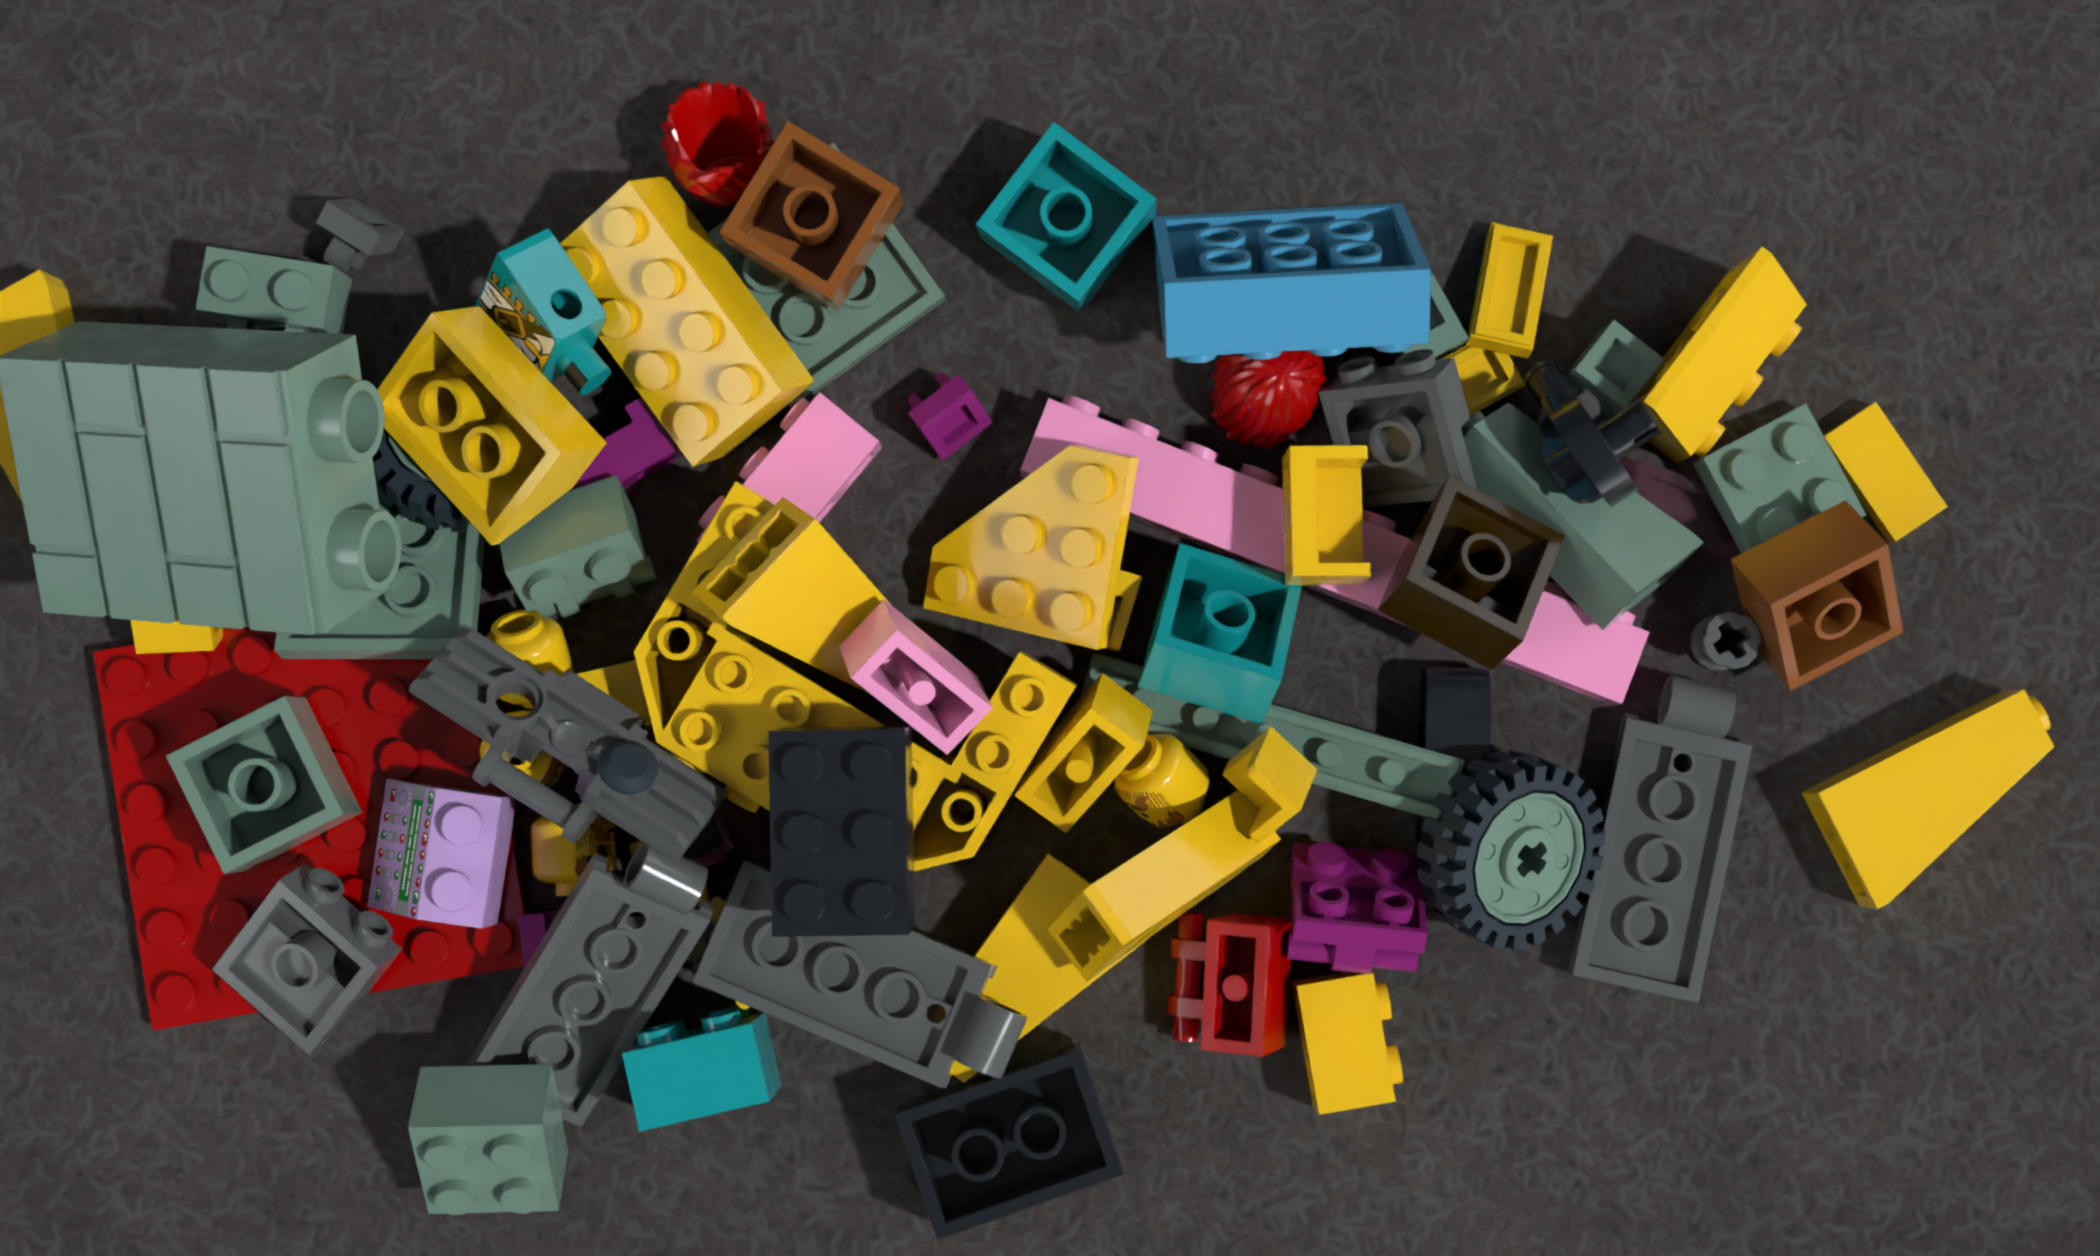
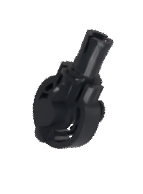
(1578, 451)

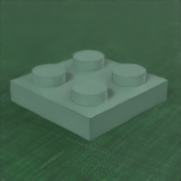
(1775, 478)

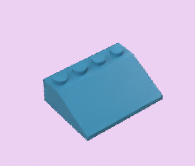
(1291, 282)

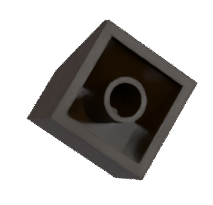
(1472, 574)

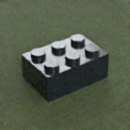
(841, 831)
(1008, 1140)

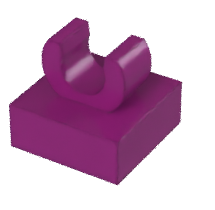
(948, 415)

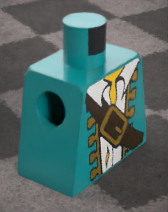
(547, 310)

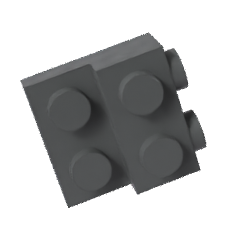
(1407, 420)
(308, 956)

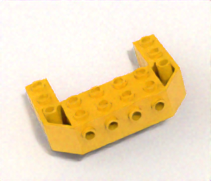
(721, 695)

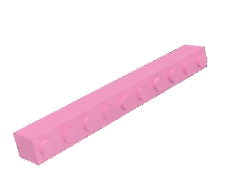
(1244, 520)

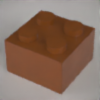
(812, 216)
(1819, 594)

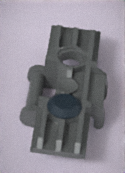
(582, 727)

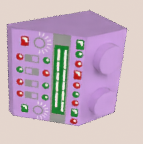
(441, 853)

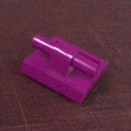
(1356, 908)

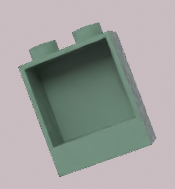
(200, 475)

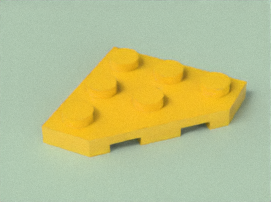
(1042, 551)

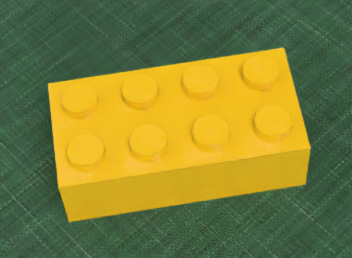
(683, 321)

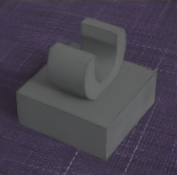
(358, 233)

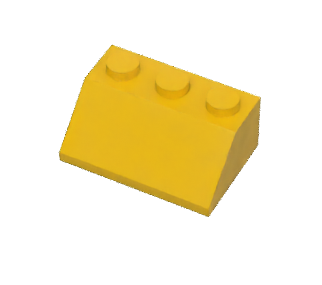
(1720, 353)
(485, 422)

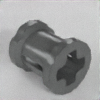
(1740, 652)

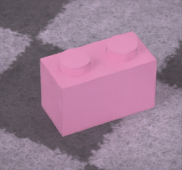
(915, 677)

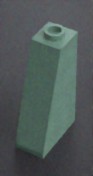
(1607, 553)

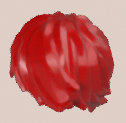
(716, 141)
(1266, 398)

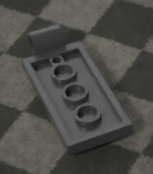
(1664, 844)
(599, 974)
(861, 988)

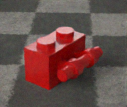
(1243, 982)

